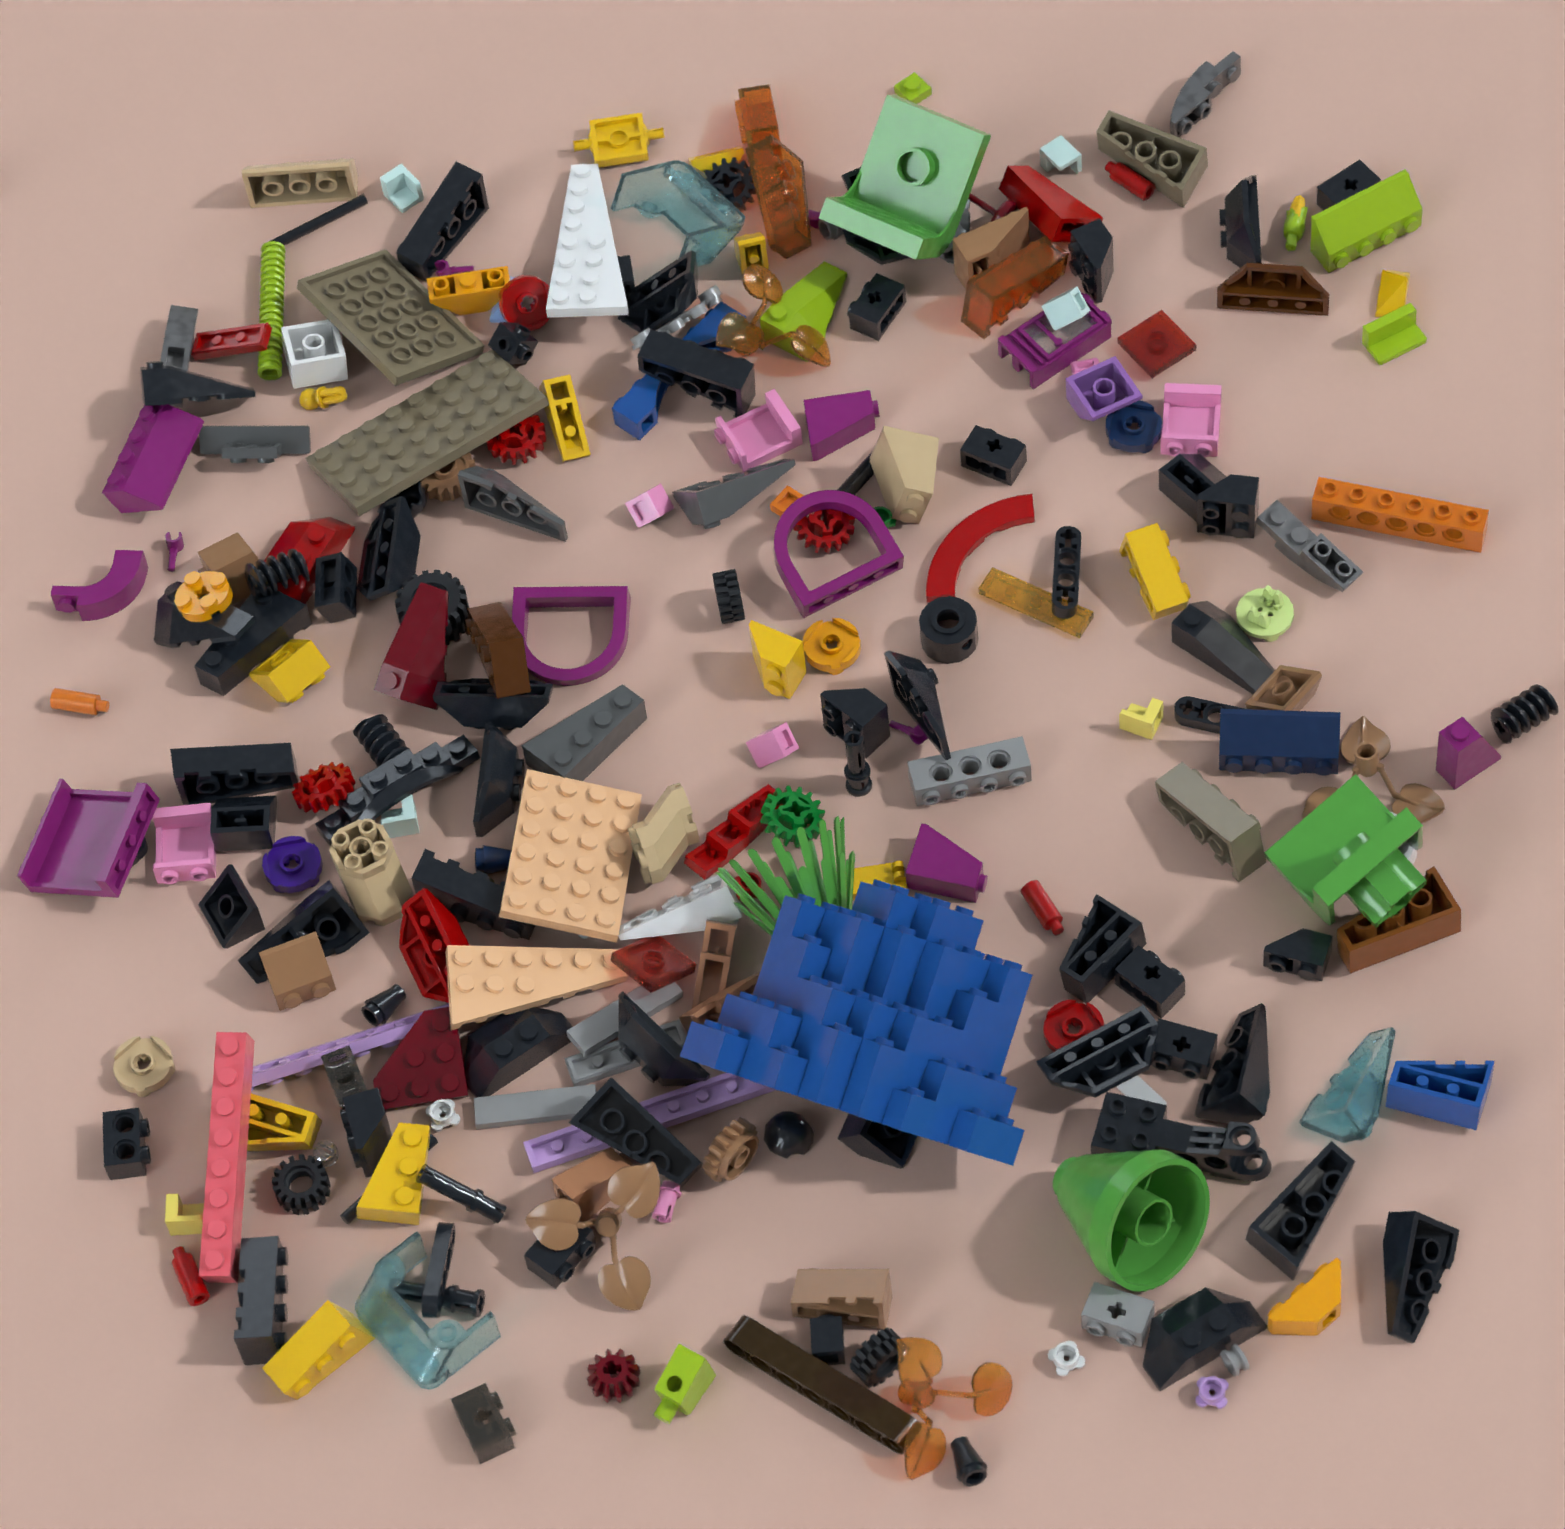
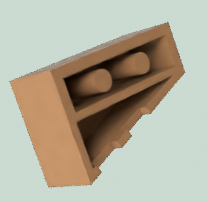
(854, 1294)

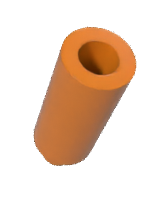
(78, 701)

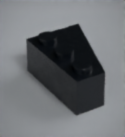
(1101, 946)

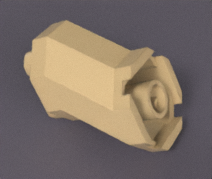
(663, 834)
(370, 871)

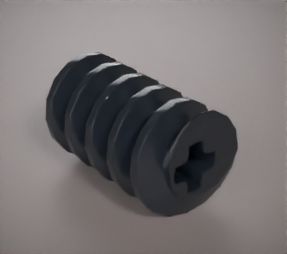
(276, 571)
(1523, 711)
(379, 739)

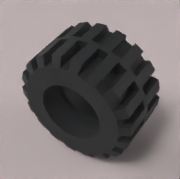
(456, 600)

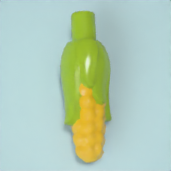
(1295, 222)

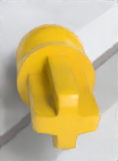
(322, 397)

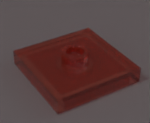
(1156, 343)
(653, 963)

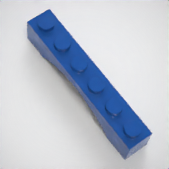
(640, 406)

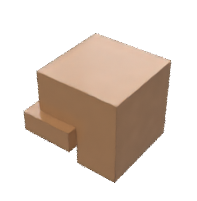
(230, 558)

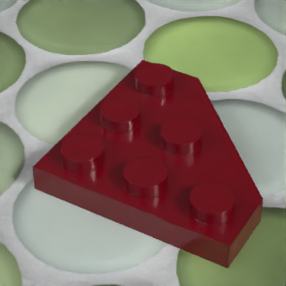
(424, 1064)

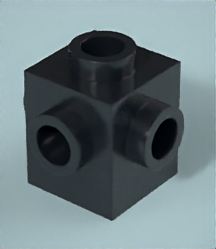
(513, 343)

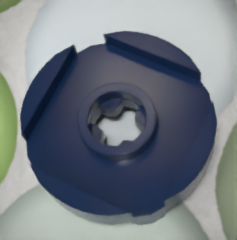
(1134, 440)

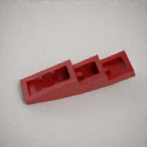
(731, 836)

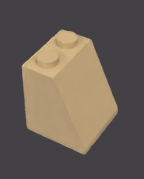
(905, 471)

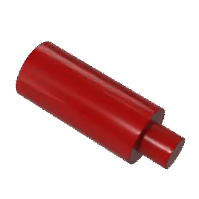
(1130, 180)
(1042, 907)
(189, 1278)

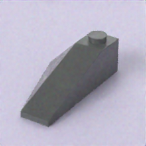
(500, 498)
(715, 500)

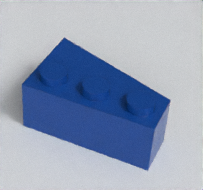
(1441, 1091)

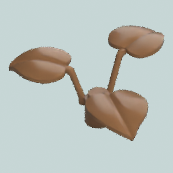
(1365, 747)
(557, 1225)

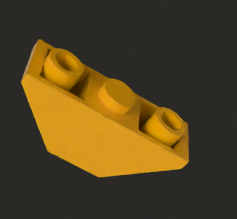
(468, 291)
(1311, 1304)

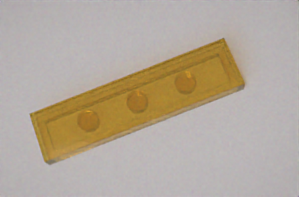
(1032, 602)

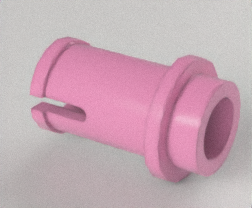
(666, 1202)

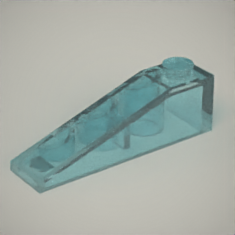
(1356, 1092)

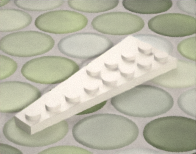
(586, 264)

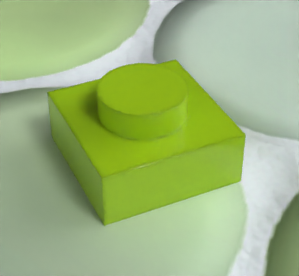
(913, 88)

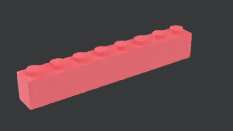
(226, 1157)

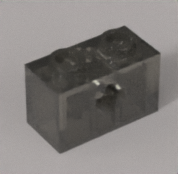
(488, 1439)

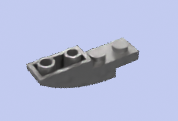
(1196, 95)
(179, 338)
(1305, 549)

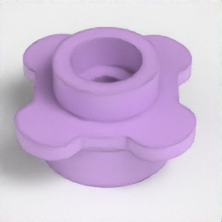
(1214, 1384)

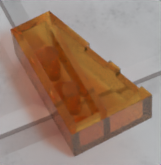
(756, 114)

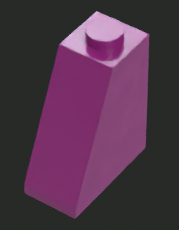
(838, 420)
(1463, 753)
(944, 867)

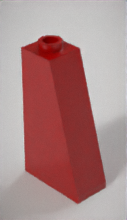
(1048, 205)

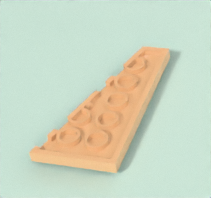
(513, 979)

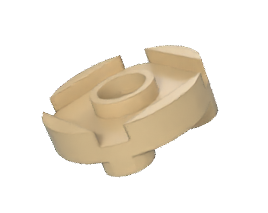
(145, 1080)

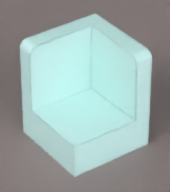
(1060, 154)
(401, 188)
(1065, 308)
(402, 820)

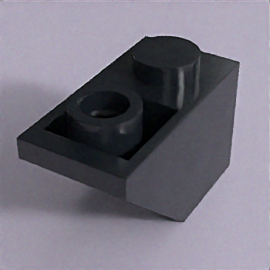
(1300, 953)

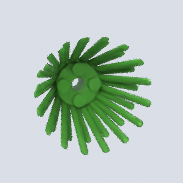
(807, 880)

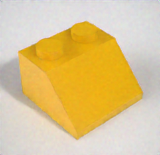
(778, 659)
(291, 670)

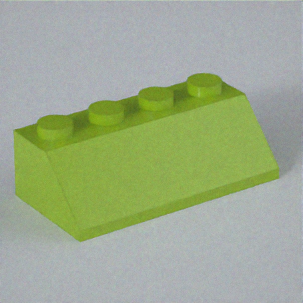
(1365, 221)

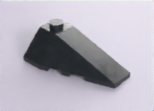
(171, 385)
(173, 628)
(917, 693)
(320, 912)
(1242, 1074)
(1414, 1260)

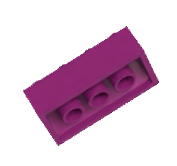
(152, 459)

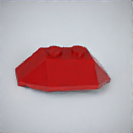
(313, 540)
(423, 942)

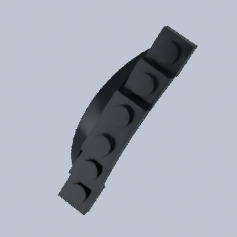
(398, 780)

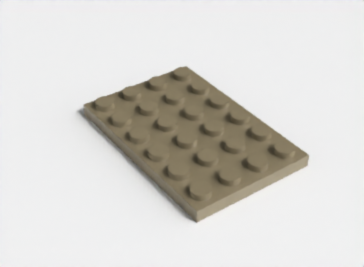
(390, 317)

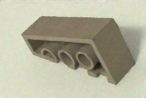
(1156, 155)
(1213, 819)

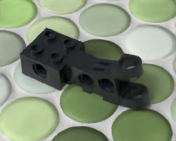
(1143, 1125)

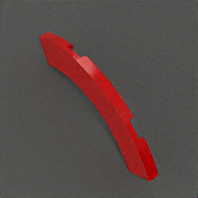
(968, 536)

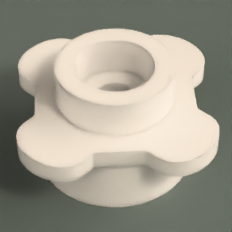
(438, 1108)
(1064, 1349)

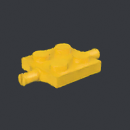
(618, 140)

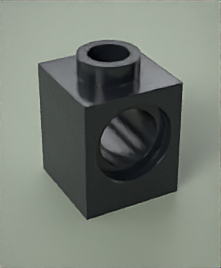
(828, 1339)

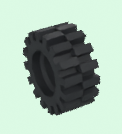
(728, 596)
(305, 1199)
(876, 1358)

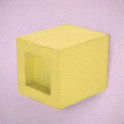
(1142, 720)
(181, 1218)

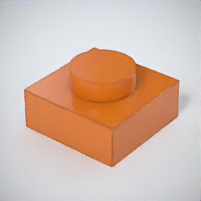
(784, 500)

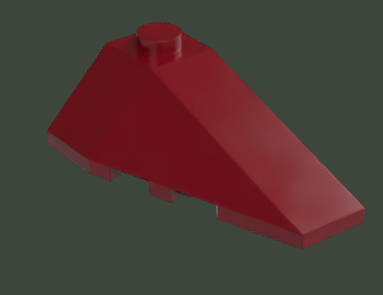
(418, 650)

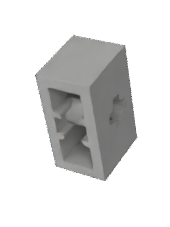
(1132, 1311)

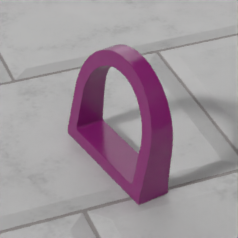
(850, 582)
(574, 596)

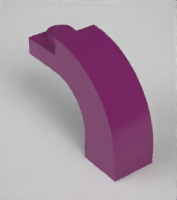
(108, 595)

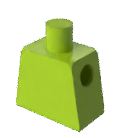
(682, 1383)

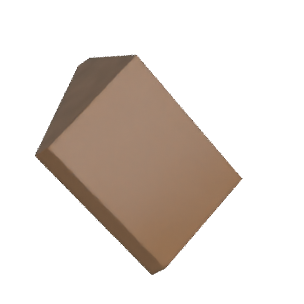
(1285, 690)

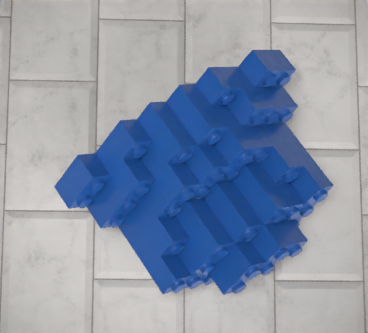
(880, 1018)

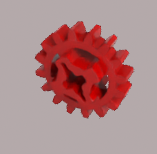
(518, 441)
(816, 534)
(323, 787)

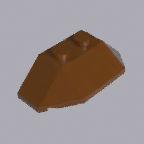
(1273, 290)

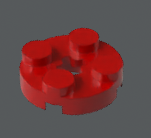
(512, 295)
(1067, 1013)

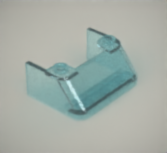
(687, 201)
(423, 1352)

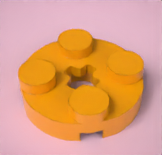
(197, 584)
(834, 659)

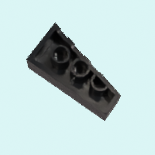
(699, 370)
(232, 771)

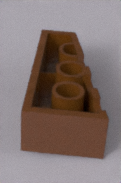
(499, 648)

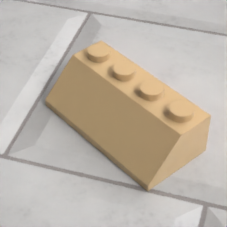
(301, 182)

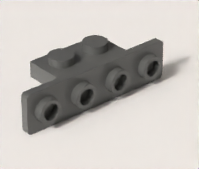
(254, 442)

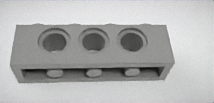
(978, 760)

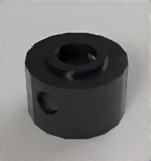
(946, 643)

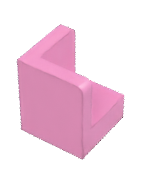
(649, 505)
(772, 745)

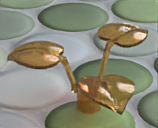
(746, 338)
(917, 1364)

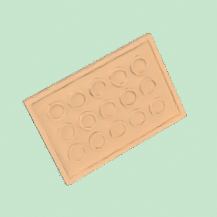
(570, 856)

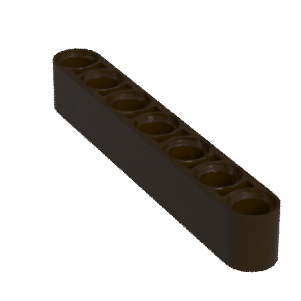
(820, 1383)

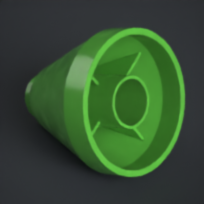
(1135, 1212)

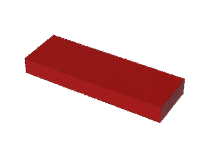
(231, 341)

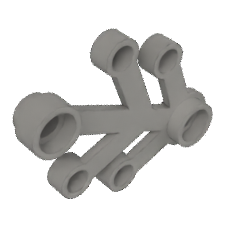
(709, 298)

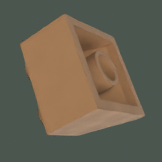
(297, 971)

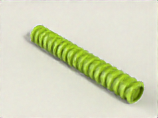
(272, 308)

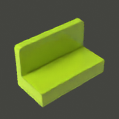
(1393, 334)

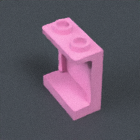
(1191, 419)
(759, 433)
(184, 844)

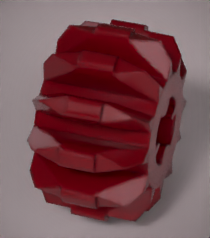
(618, 1364)

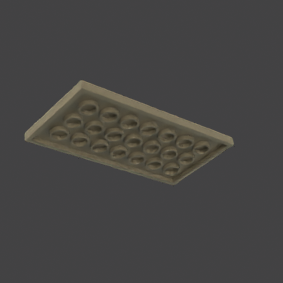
(426, 432)

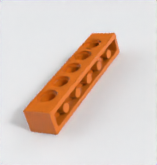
(1399, 514)

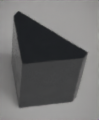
(231, 909)

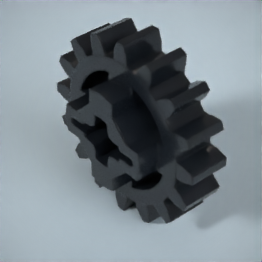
(735, 187)

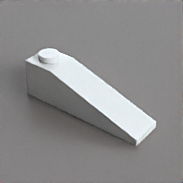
(708, 901)

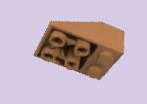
(990, 244)

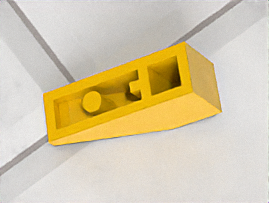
(565, 417)

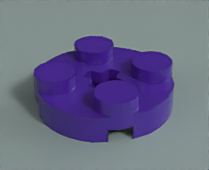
(298, 878)

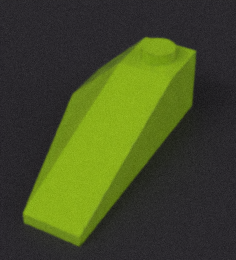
(805, 303)

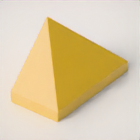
(705, 161)
(1392, 291)

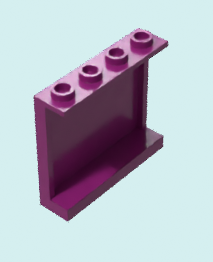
(88, 840)

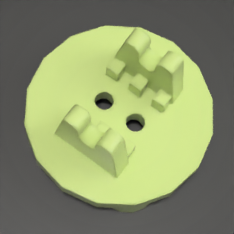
(1258, 623)

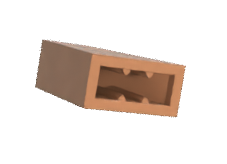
(589, 1180)

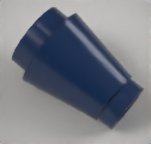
(491, 859)

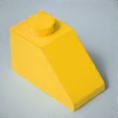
(751, 249)

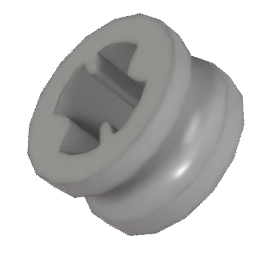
(1234, 1359)

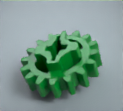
(795, 812)

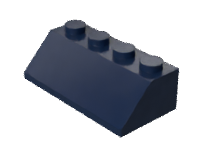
(1279, 741)

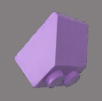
(1101, 390)

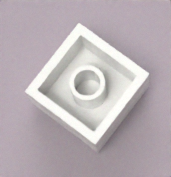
(314, 353)

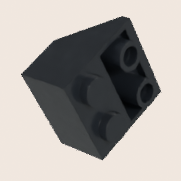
(1092, 257)
(1186, 478)
(1229, 507)
(858, 711)
(243, 823)
(366, 1128)

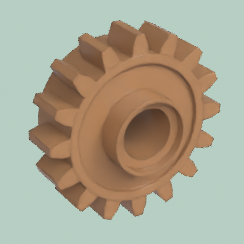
(444, 483)
(731, 1151)

